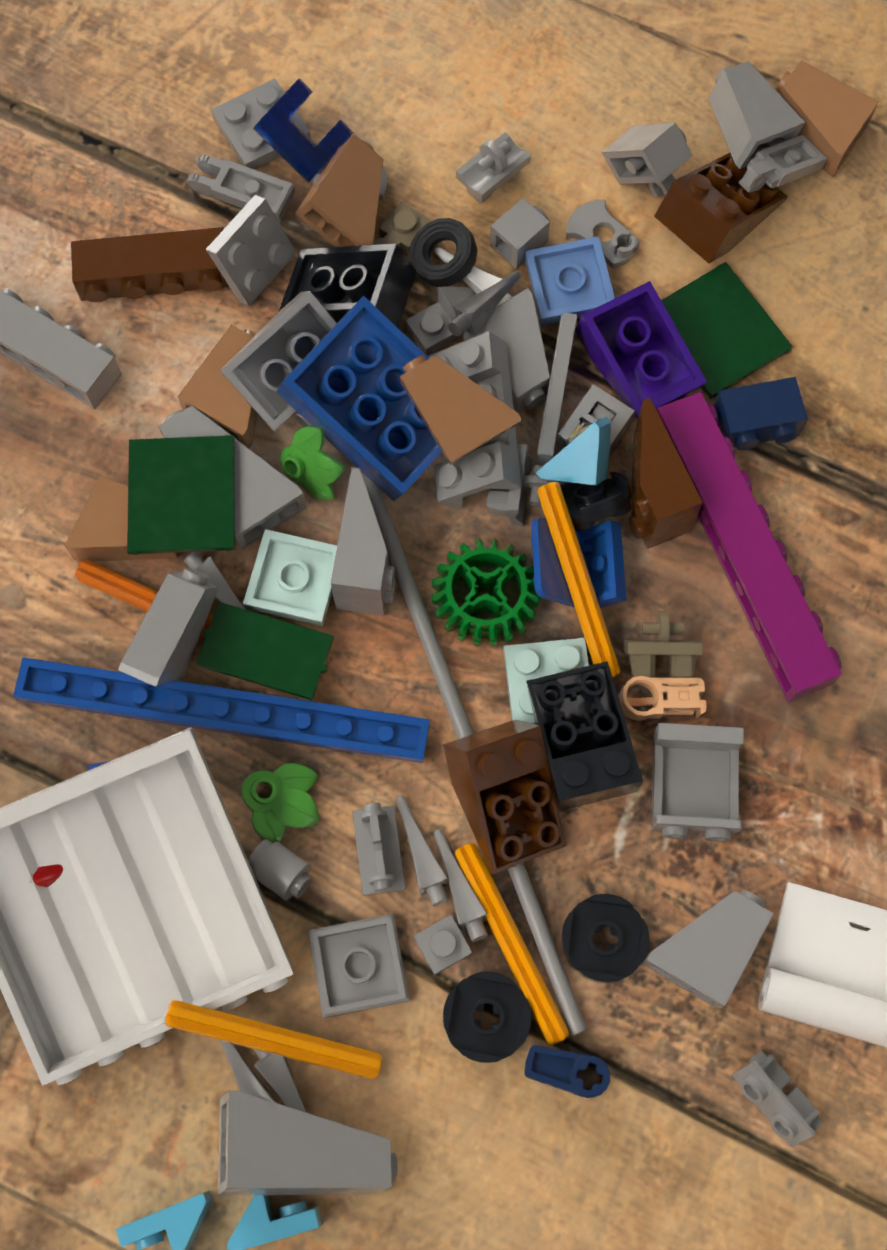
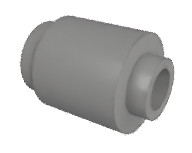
(280, 869)

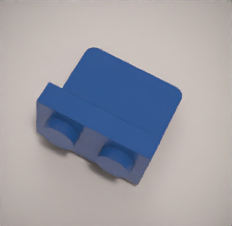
(603, 557)

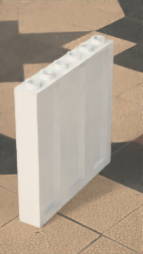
(142, 915)

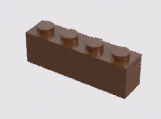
(145, 265)

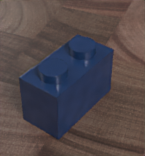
(761, 413)

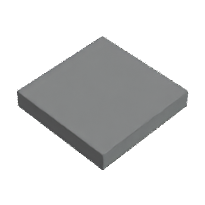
(358, 966)

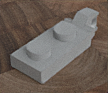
(782, 164)

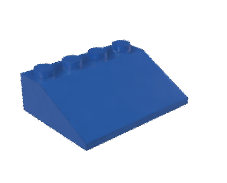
(357, 398)

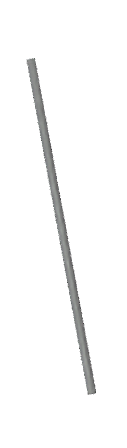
(463, 728)

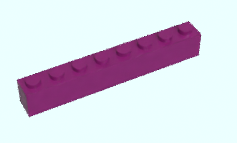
(749, 553)

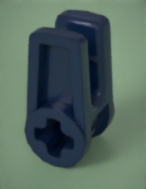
(560, 1069)

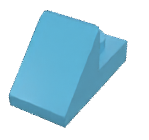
(179, 1220)
(261, 1227)

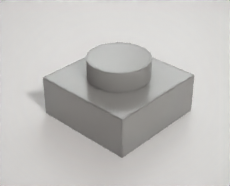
(442, 945)

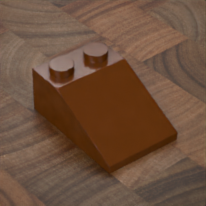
(662, 491)

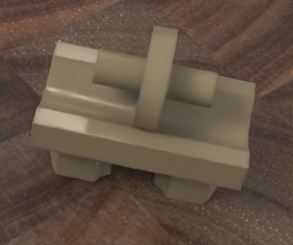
(681, 652)

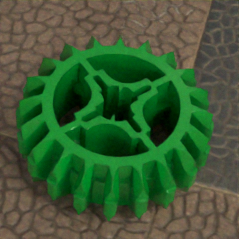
(466, 568)

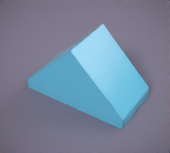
(584, 458)

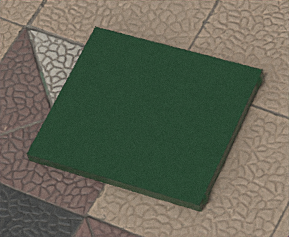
(724, 328)
(181, 495)

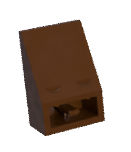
(714, 210)
(506, 793)

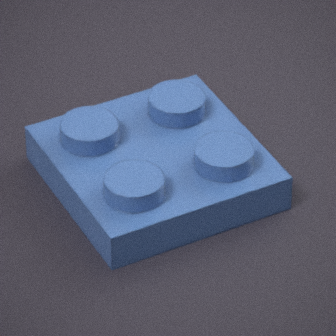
(568, 278)

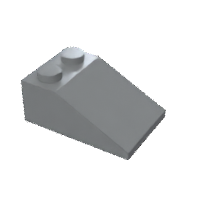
(275, 353)
(361, 567)

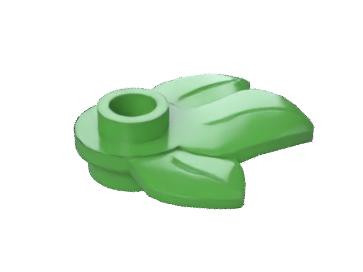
(309, 465)
(287, 802)

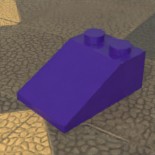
(639, 349)

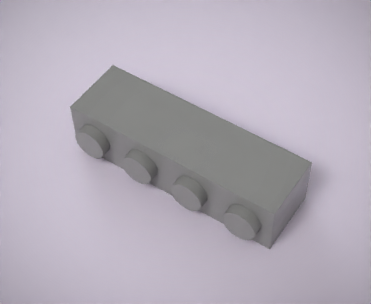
(55, 351)

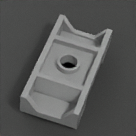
(496, 462)

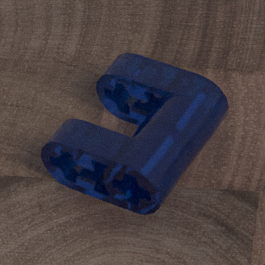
(291, 141)

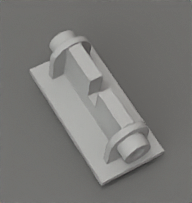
(378, 849)
(791, 1114)

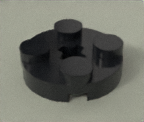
(597, 502)
(624, 923)
(507, 1002)

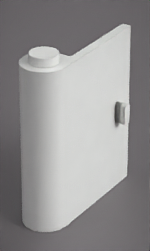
(828, 966)

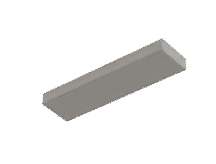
(556, 389)

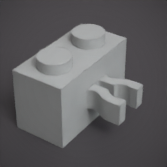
(648, 156)

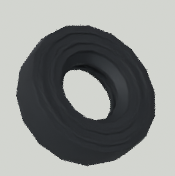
(428, 237)

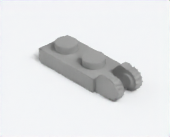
(239, 184)

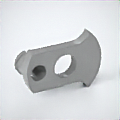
(594, 216)

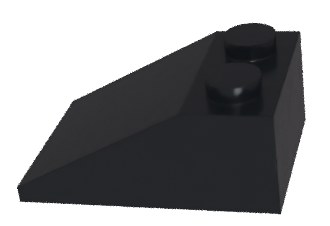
(347, 273)

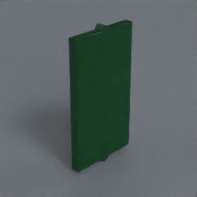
(265, 651)

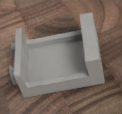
(696, 781)

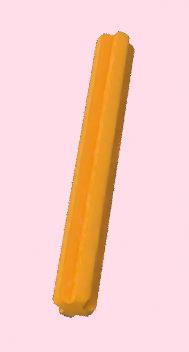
(577, 576)
(512, 944)
(273, 1039)

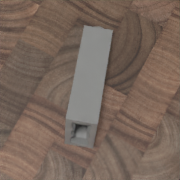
(261, 492)
(292, 1152)

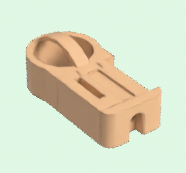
(669, 697)

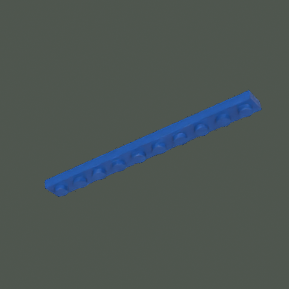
(223, 710)

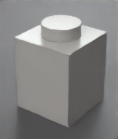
(518, 231)

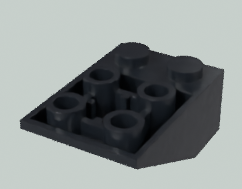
(584, 736)

